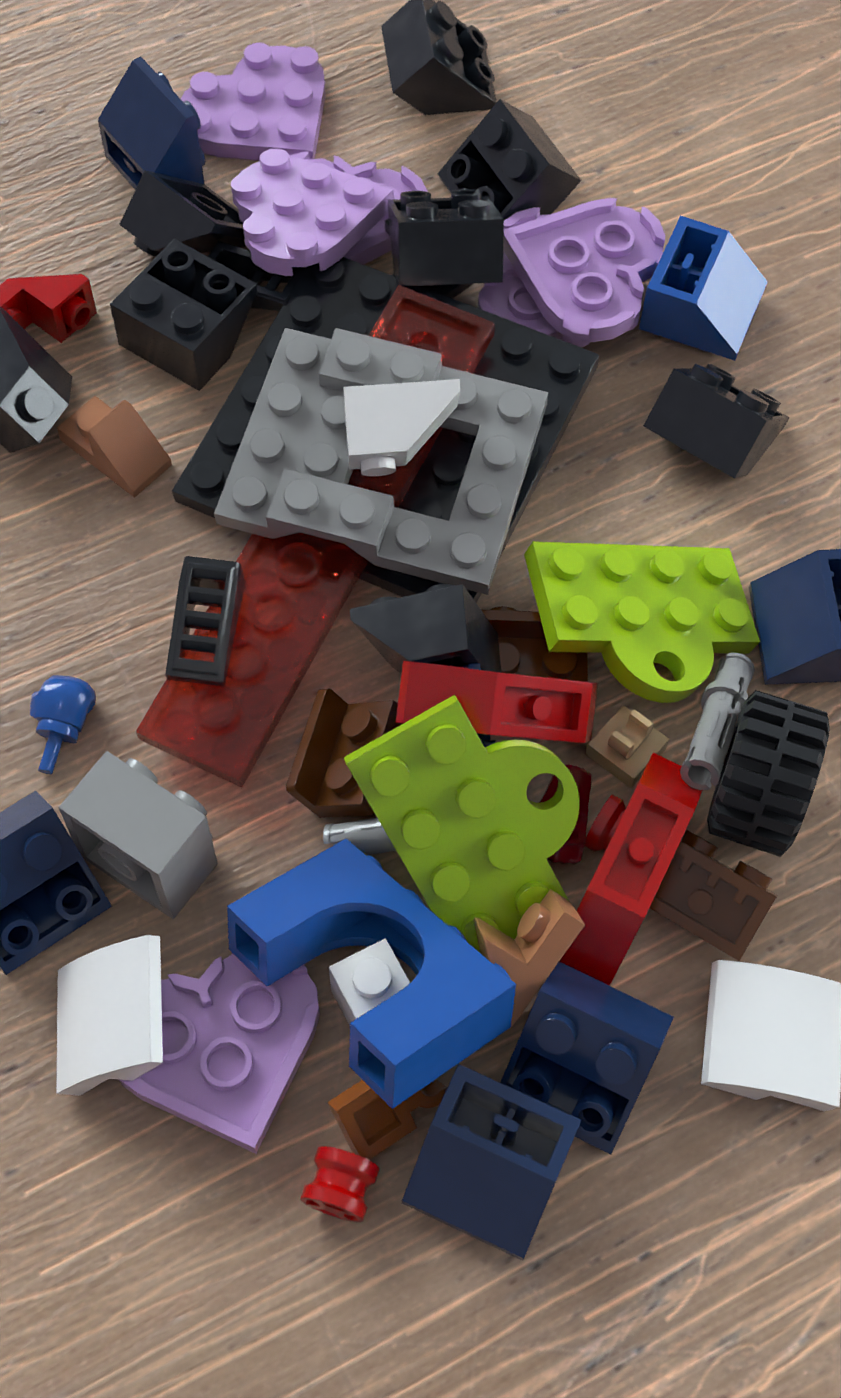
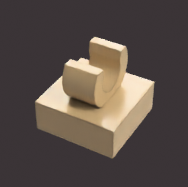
(626, 745)

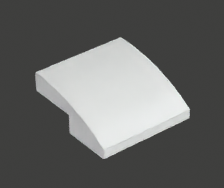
(109, 1015)
(773, 1034)

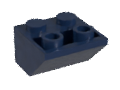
(151, 128)
(800, 620)
(42, 882)
(587, 1052)
(490, 1161)

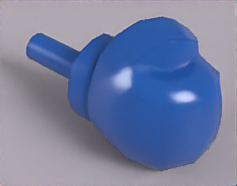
(61, 712)

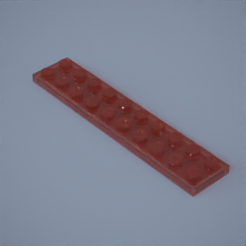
(295, 588)

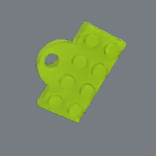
(642, 610)
(466, 816)

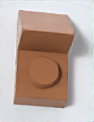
(116, 444)
(541, 942)

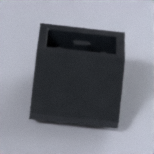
(437, 60)
(511, 164)
(446, 239)
(183, 313)
(715, 419)
(430, 628)

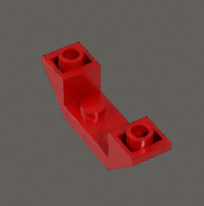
(51, 302)
(502, 701)
(632, 869)

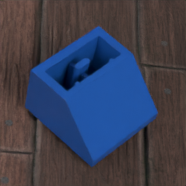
(703, 290)

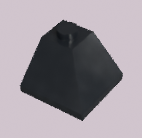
(181, 210)
(31, 387)

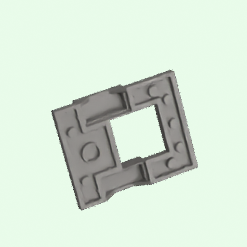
(297, 473)

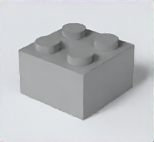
(140, 832)

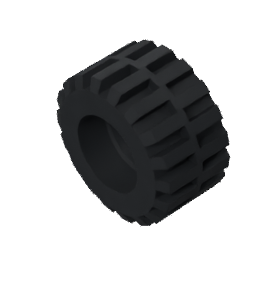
(769, 773)

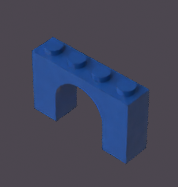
(351, 901)

